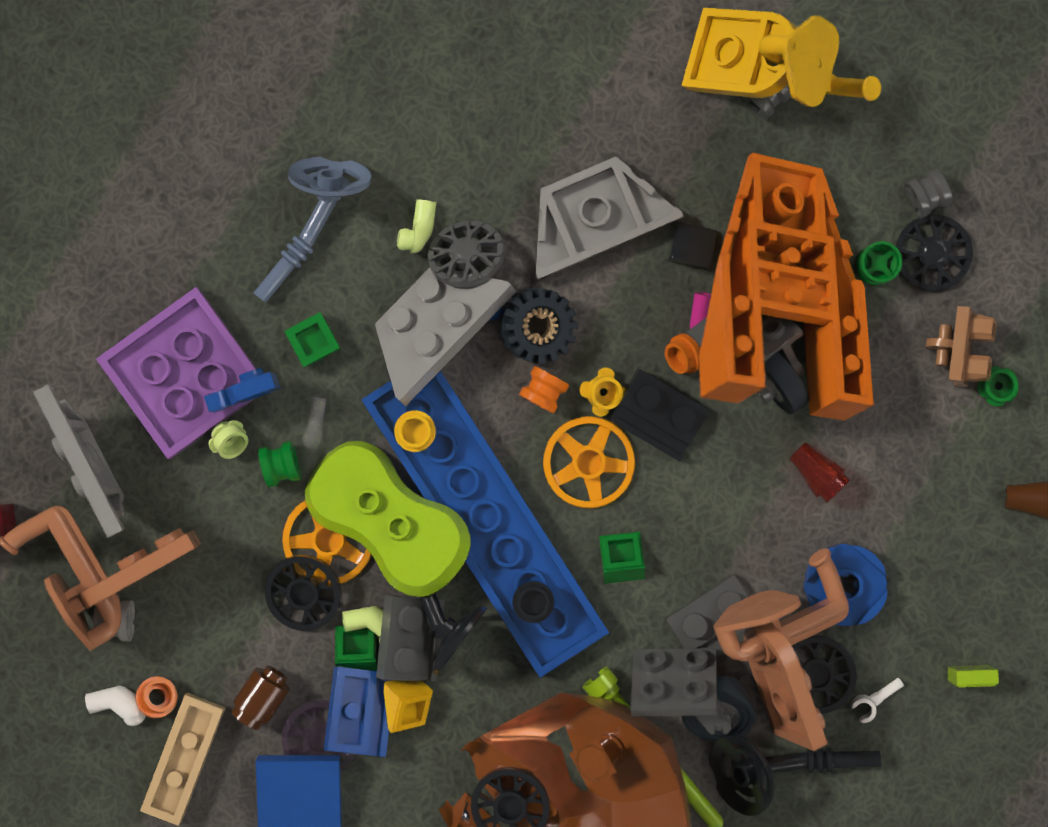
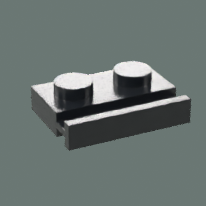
(659, 414)

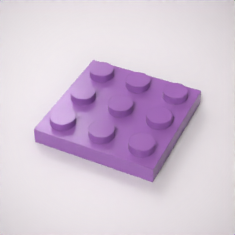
(172, 366)

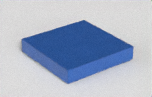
(299, 790)

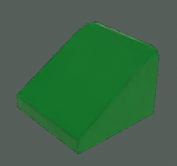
(622, 557)
(356, 649)

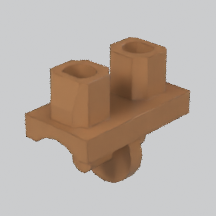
(963, 365)

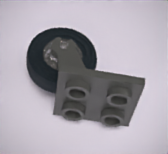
(780, 363)
(690, 687)

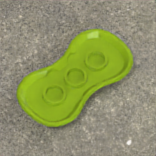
(410, 537)

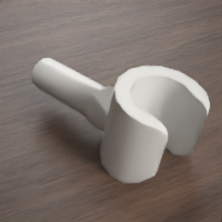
(875, 699)

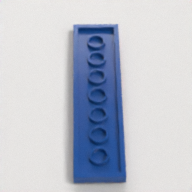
(504, 534)

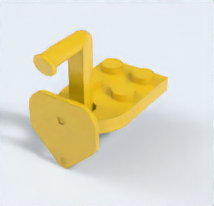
(738, 53)

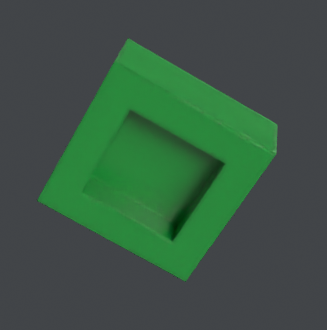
(312, 339)

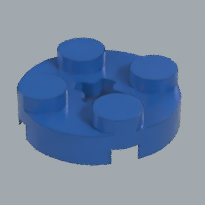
(868, 583)

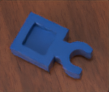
(251, 386)

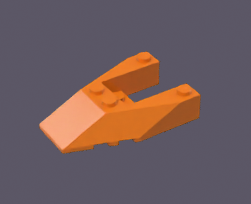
(789, 264)

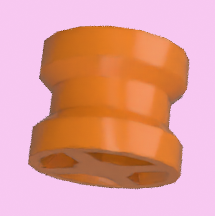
(544, 389)

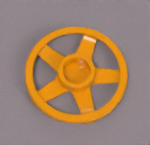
(589, 462)
(326, 544)

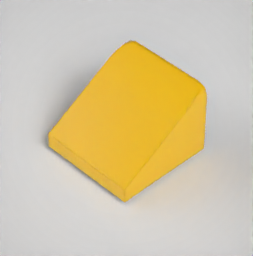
(406, 704)

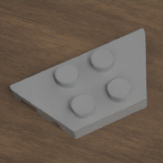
(595, 214)
(431, 327)
(78, 446)

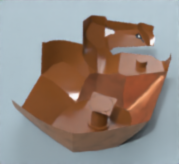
(622, 759)

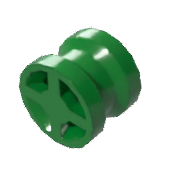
(279, 464)

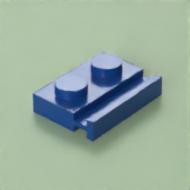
(357, 713)

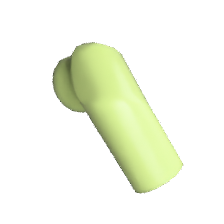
(422, 227)
(363, 618)

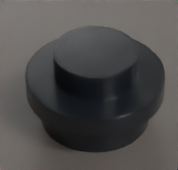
(533, 601)

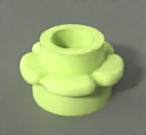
(228, 439)

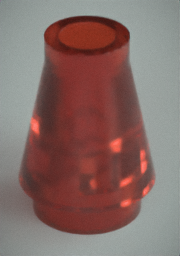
(819, 472)

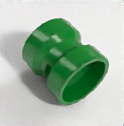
(883, 258)

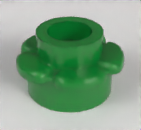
(1008, 390)

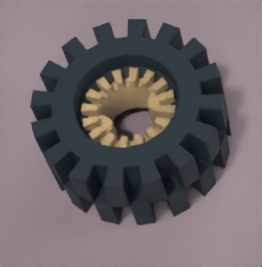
(542, 304)

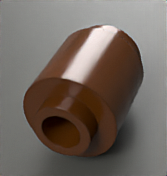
(260, 697)

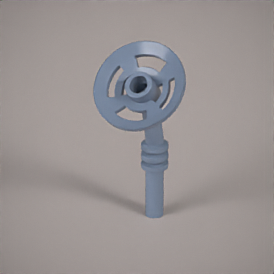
(328, 187)

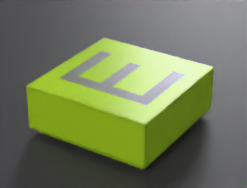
(973, 676)

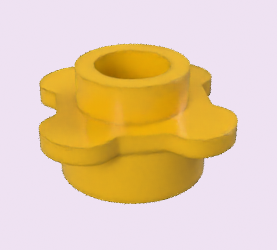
(591, 391)

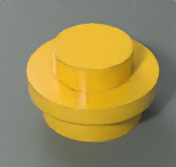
(415, 431)

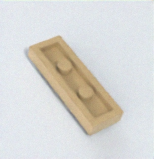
(182, 759)

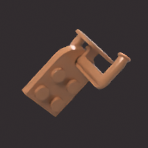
(94, 585)
(770, 653)

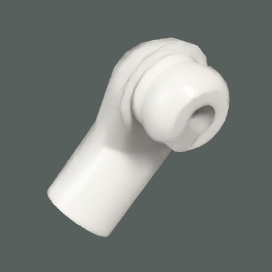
(118, 699)

